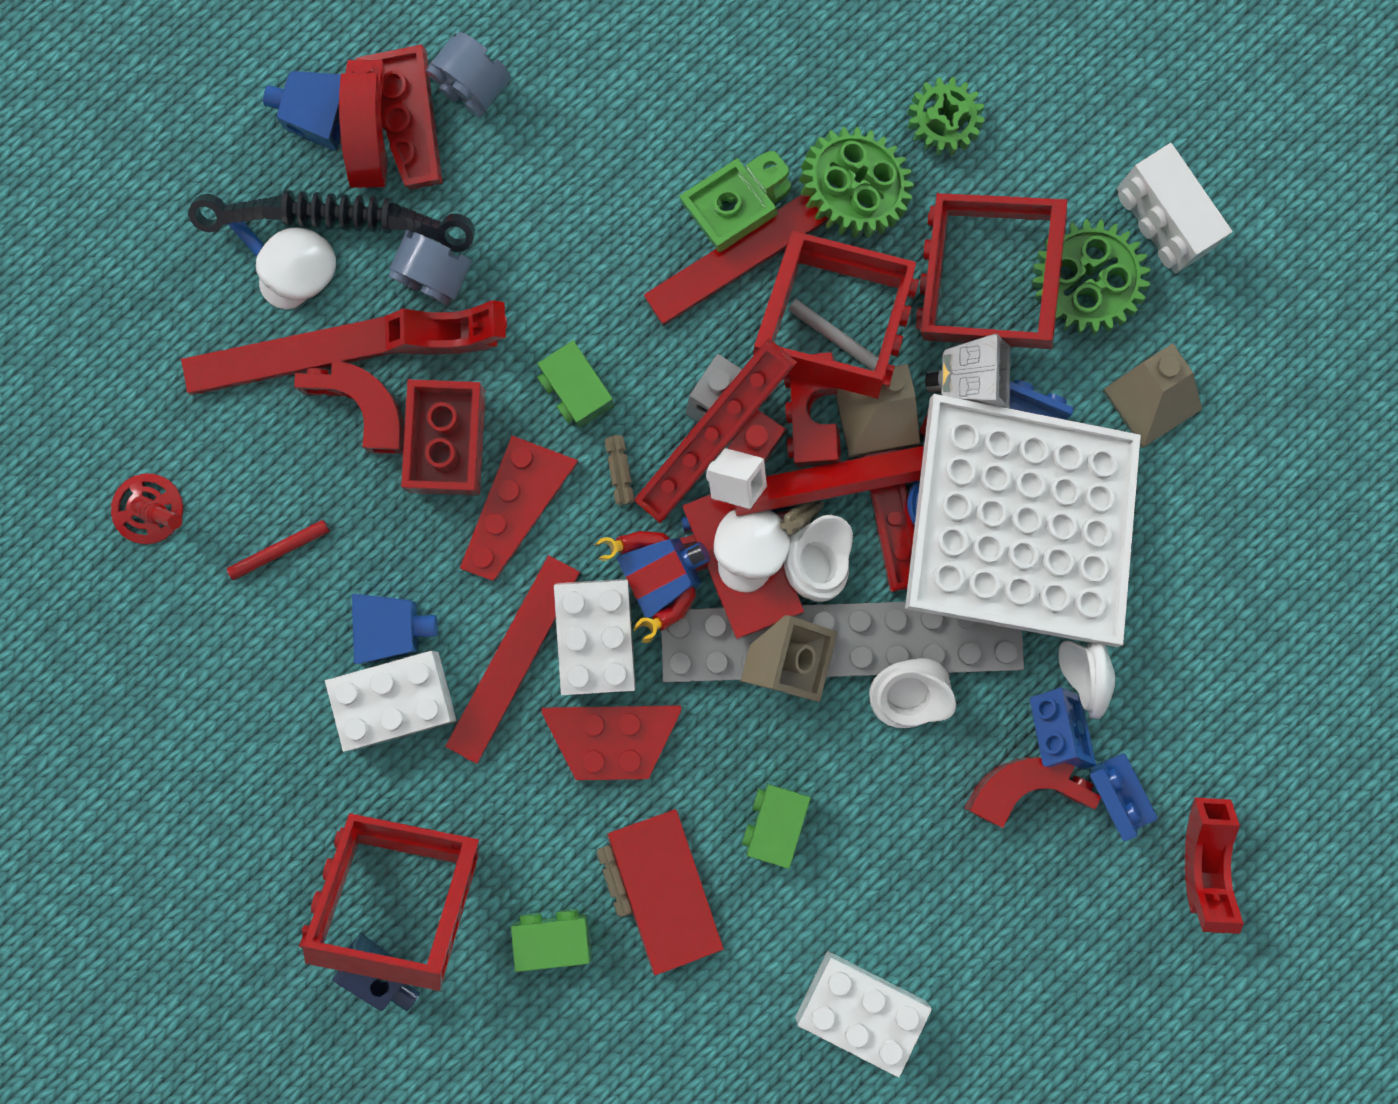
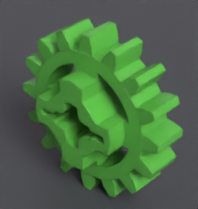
(956, 105)

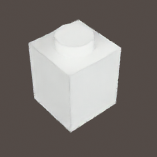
(737, 478)

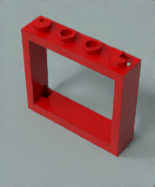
(992, 207)
(851, 262)
(404, 839)

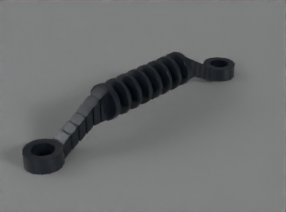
(285, 208)

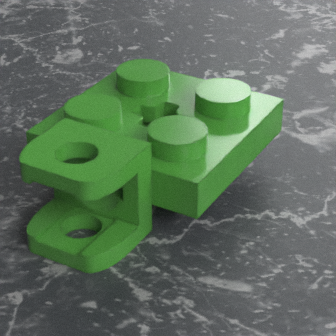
(751, 190)

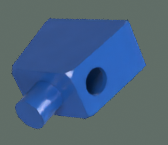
(308, 106)
(387, 628)

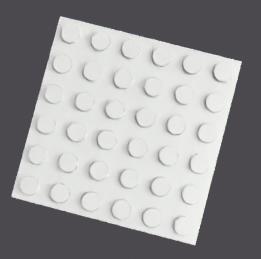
(1024, 521)

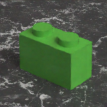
(575, 384)
(776, 825)
(551, 941)

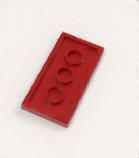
(749, 610)
(664, 892)

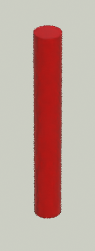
(278, 549)

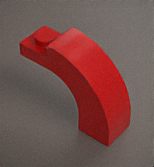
(361, 123)
(446, 332)
(381, 413)
(1008, 782)
(1208, 857)

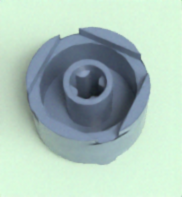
(468, 74)
(429, 265)

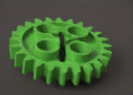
(856, 182)
(1109, 301)

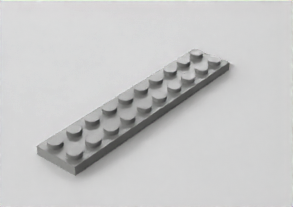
(865, 644)

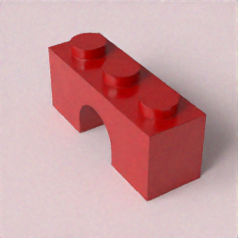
(811, 442)

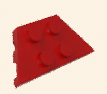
(611, 740)

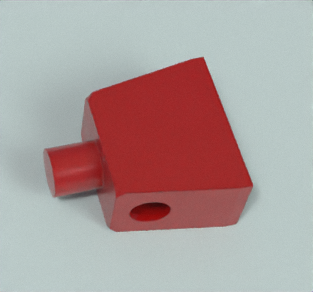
(758, 436)

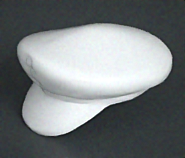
(294, 267)
(750, 549)
(820, 558)
(1090, 673)
(912, 693)

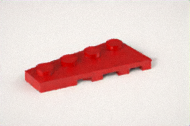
(409, 115)
(518, 496)

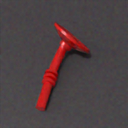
(149, 510)

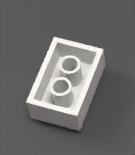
(1172, 209)
(594, 636)
(390, 701)
(863, 1014)

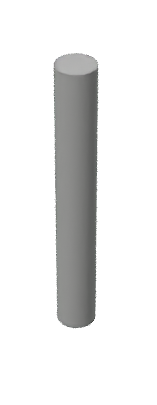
(833, 334)

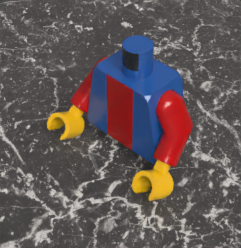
(659, 575)

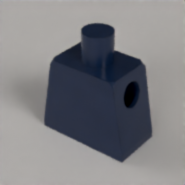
(370, 989)

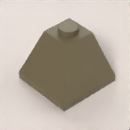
(1155, 395)
(880, 423)
(791, 658)

